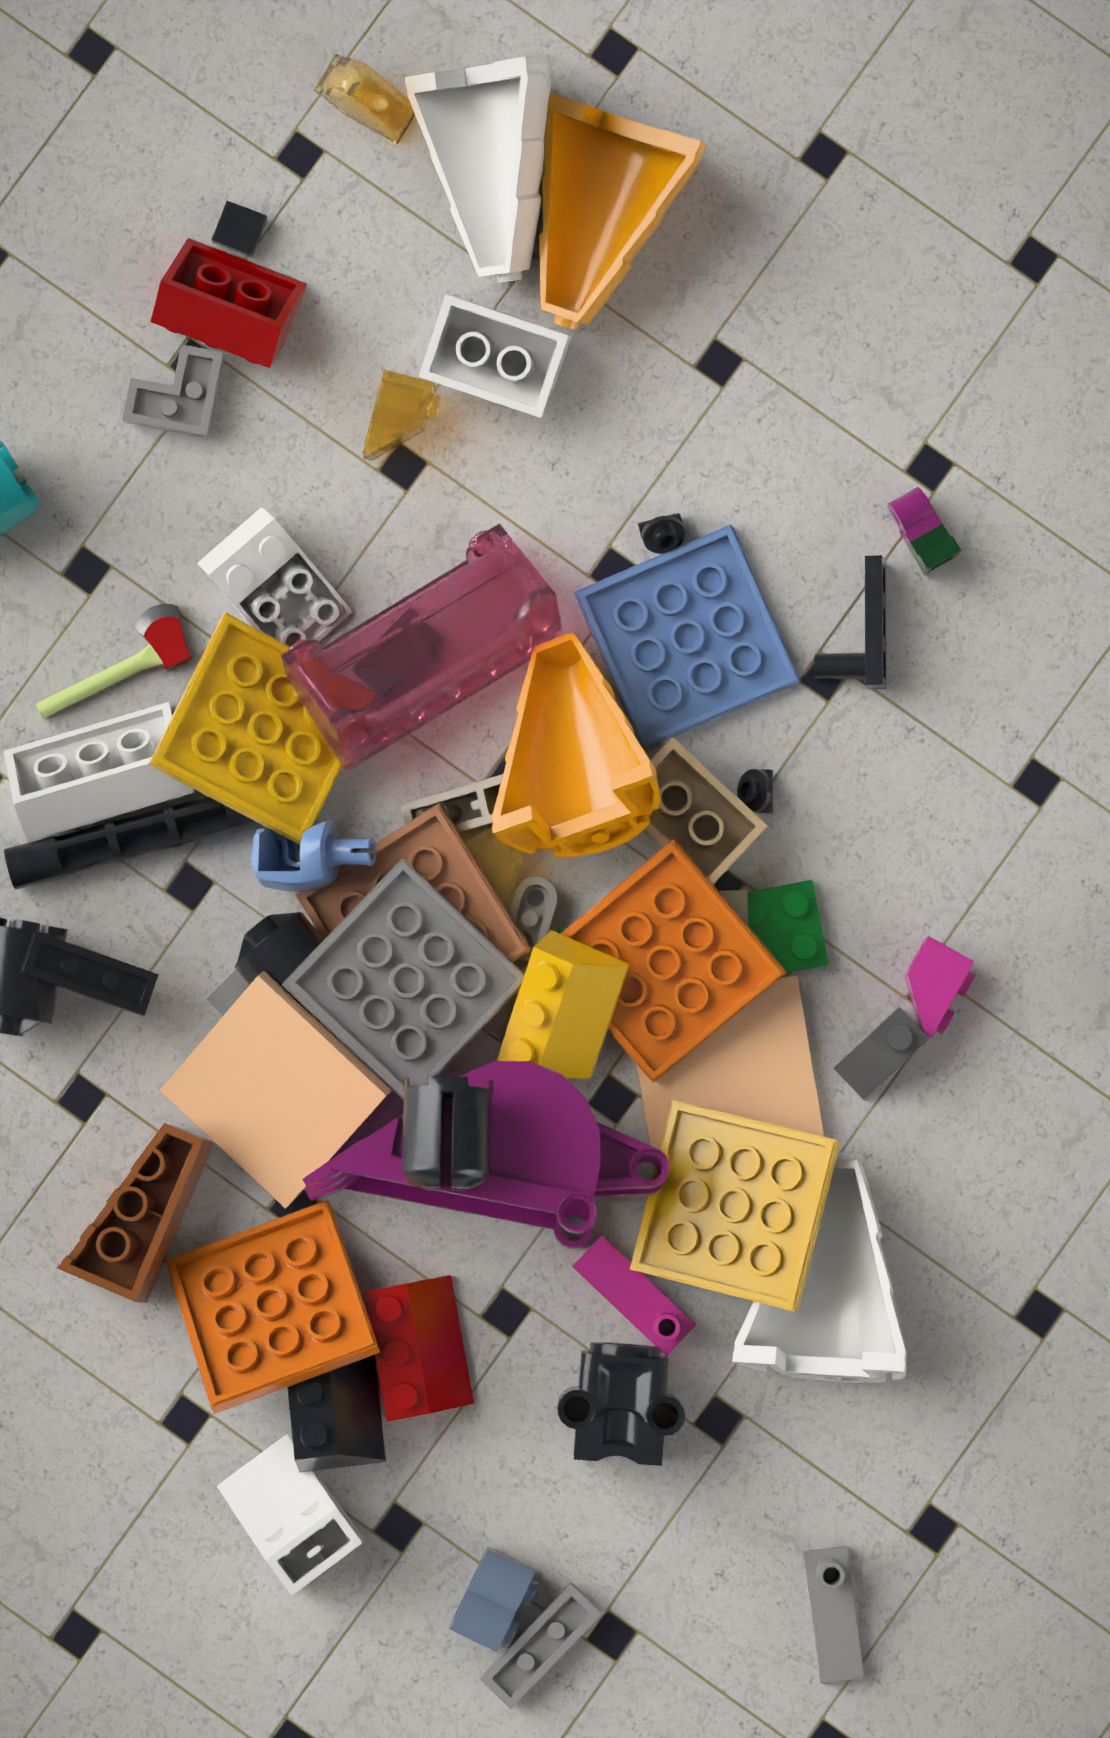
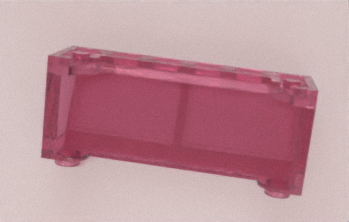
(425, 650)

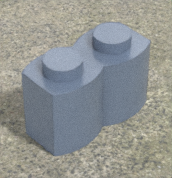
(493, 1599)

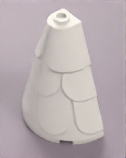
(489, 154)
(847, 1308)

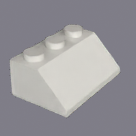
(494, 356)

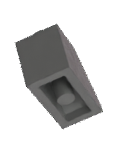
(881, 1053)

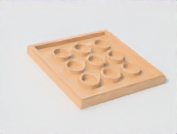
(747, 1068)
(275, 1089)

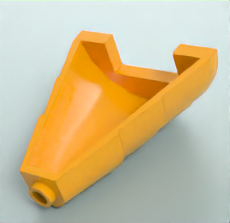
(602, 202)
(573, 761)

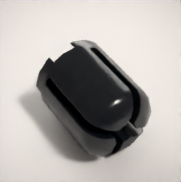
(469, 1132)

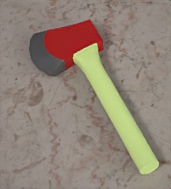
(166, 648)

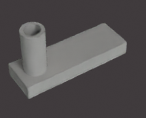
(833, 1614)

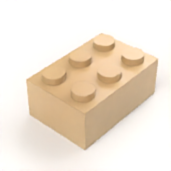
(700, 813)

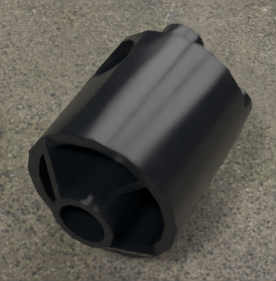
(277, 947)
(23, 999)

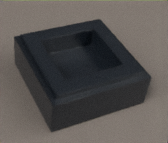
(239, 229)

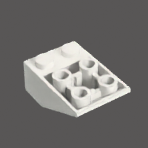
(274, 582)
(290, 1516)

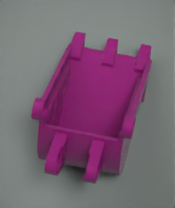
(544, 1157)

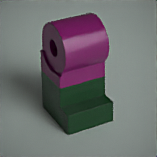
(923, 530)

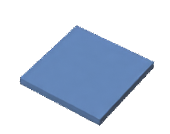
(687, 637)

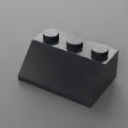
(337, 1418)

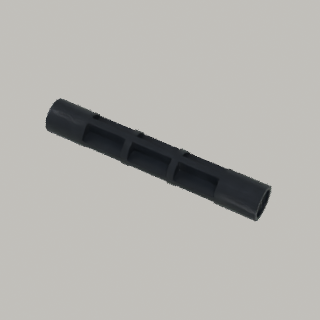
(121, 840)

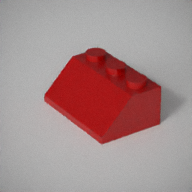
(227, 302)
(420, 1348)

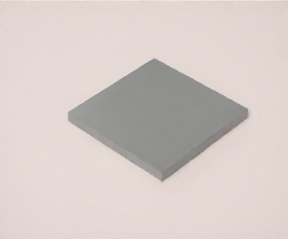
(405, 980)

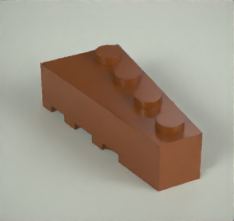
(141, 1217)

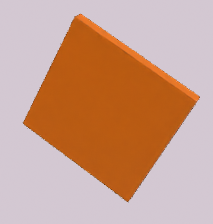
(686, 955)
(271, 1306)

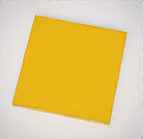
(248, 734)
(736, 1206)

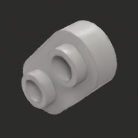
(533, 919)

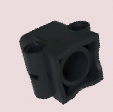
(622, 1391)

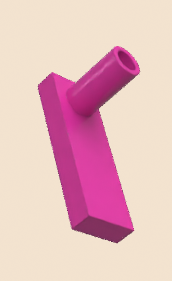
(634, 1295)

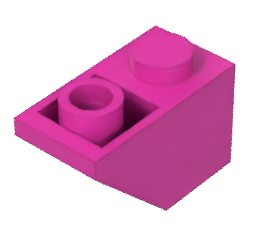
(934, 981)

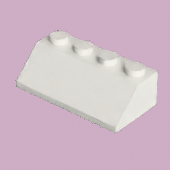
(90, 773)

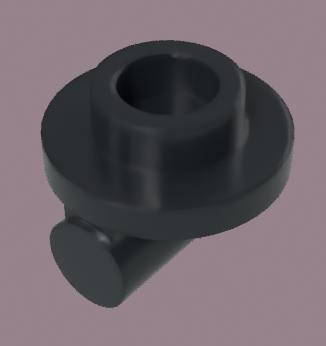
(662, 533)
(756, 790)

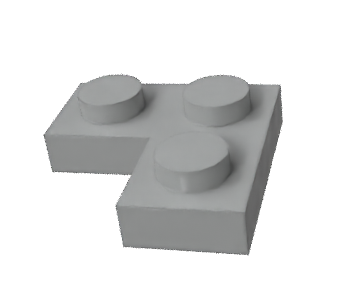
(184, 406)

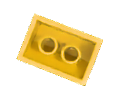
(564, 1007)

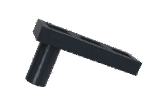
(872, 663)
(88, 973)

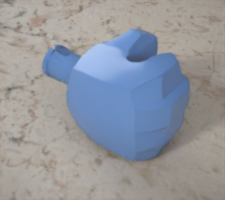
(319, 861)

